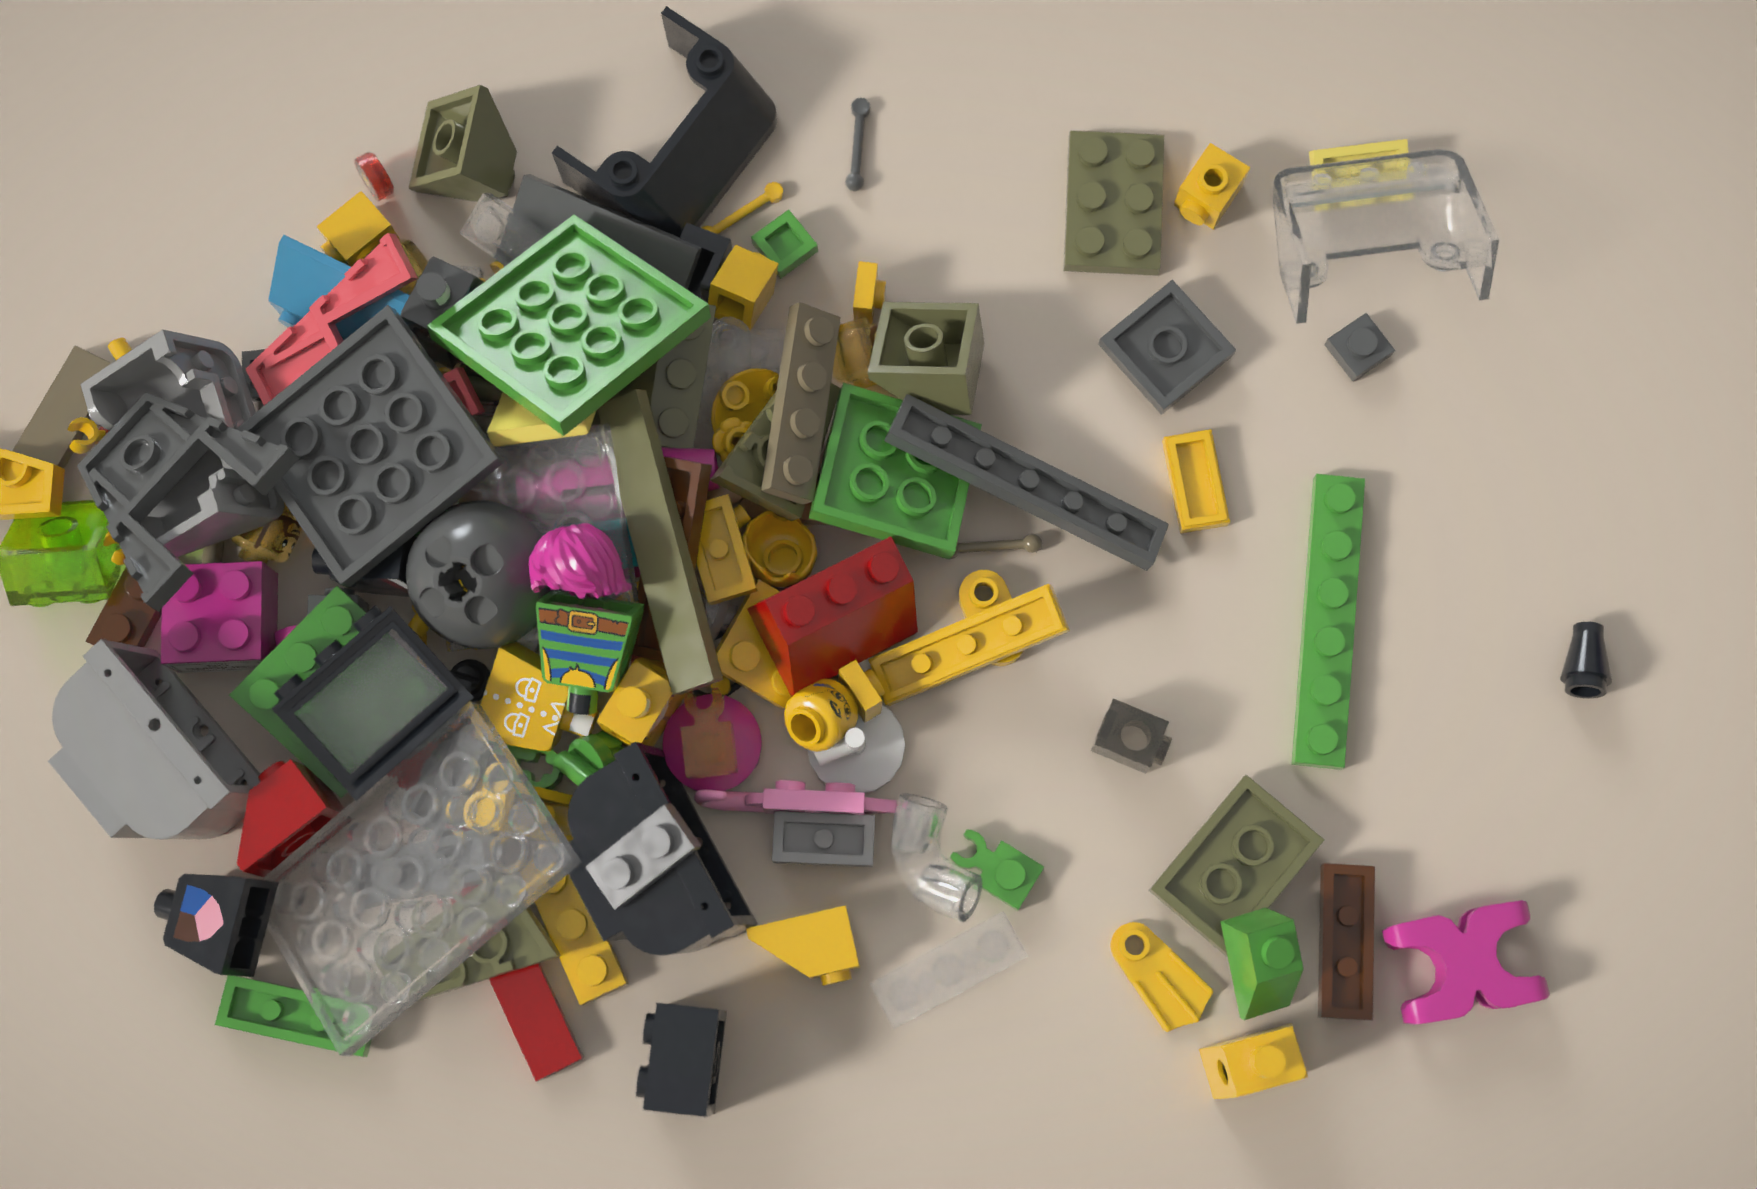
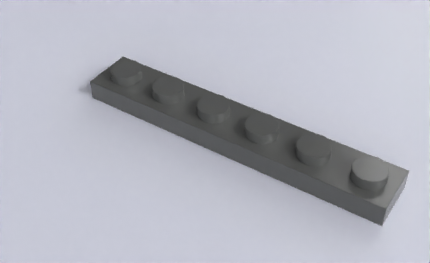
(1026, 482)

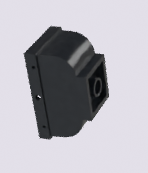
(689, 902)

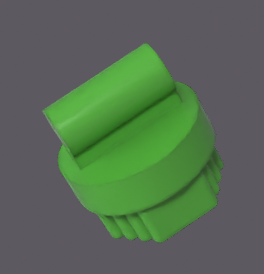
(587, 756)

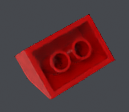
(838, 615)

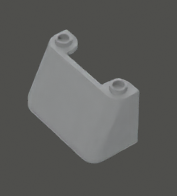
(209, 380)

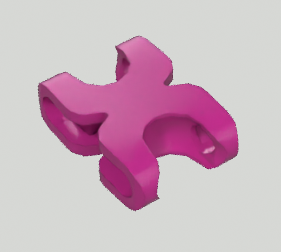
(1465, 963)

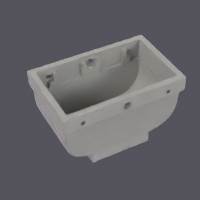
(140, 751)

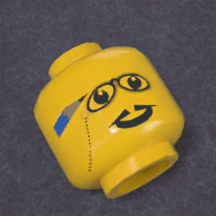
(820, 715)

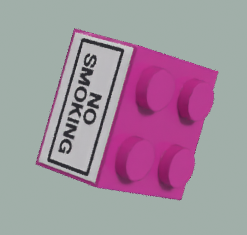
(221, 618)

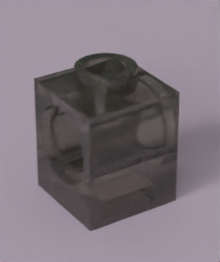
(1109, 741)

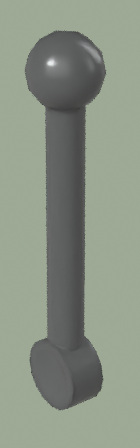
(860, 109)

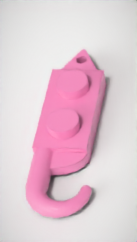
(792, 797)

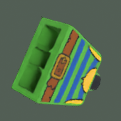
(586, 644)

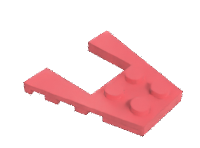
(317, 335)

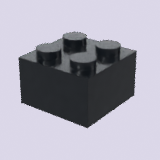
(682, 1059)

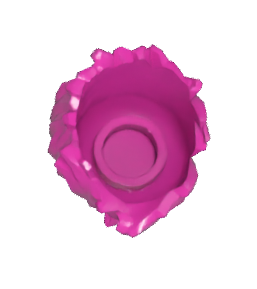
(577, 561)

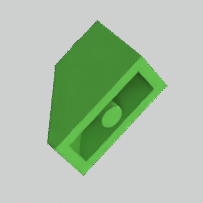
(1262, 960)

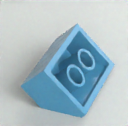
(305, 275)

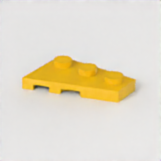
(29, 487)

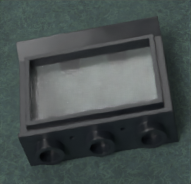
(370, 700)

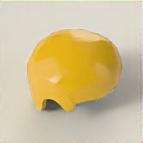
(779, 549)

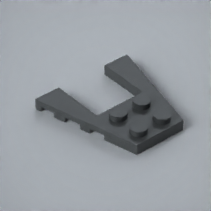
(146, 459)

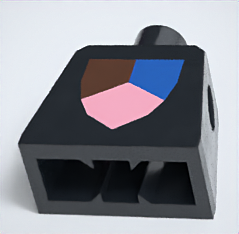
(217, 920)

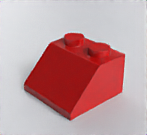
(283, 815)

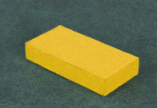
(1195, 481)

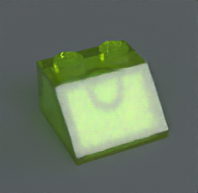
(59, 558)

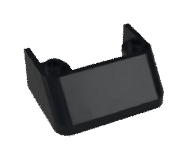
(701, 154)

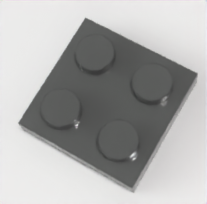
(1167, 347)

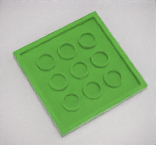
(569, 323)

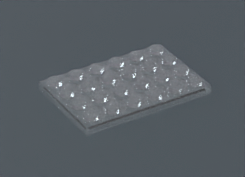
(414, 878)

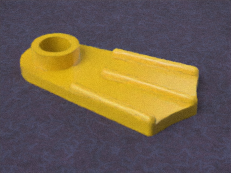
(1161, 978)

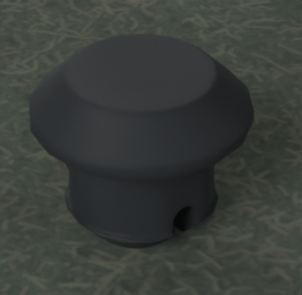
(473, 676)

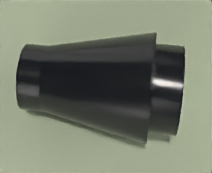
(1586, 664)

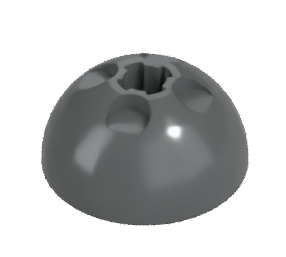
(496, 551)

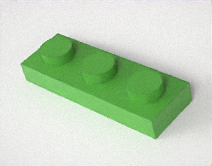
(274, 1013)

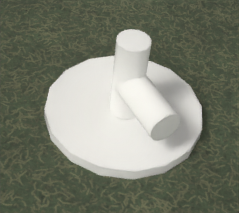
(865, 756)

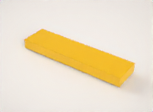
(969, 644)

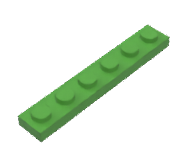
(1328, 622)

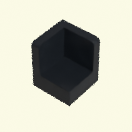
(713, 254)

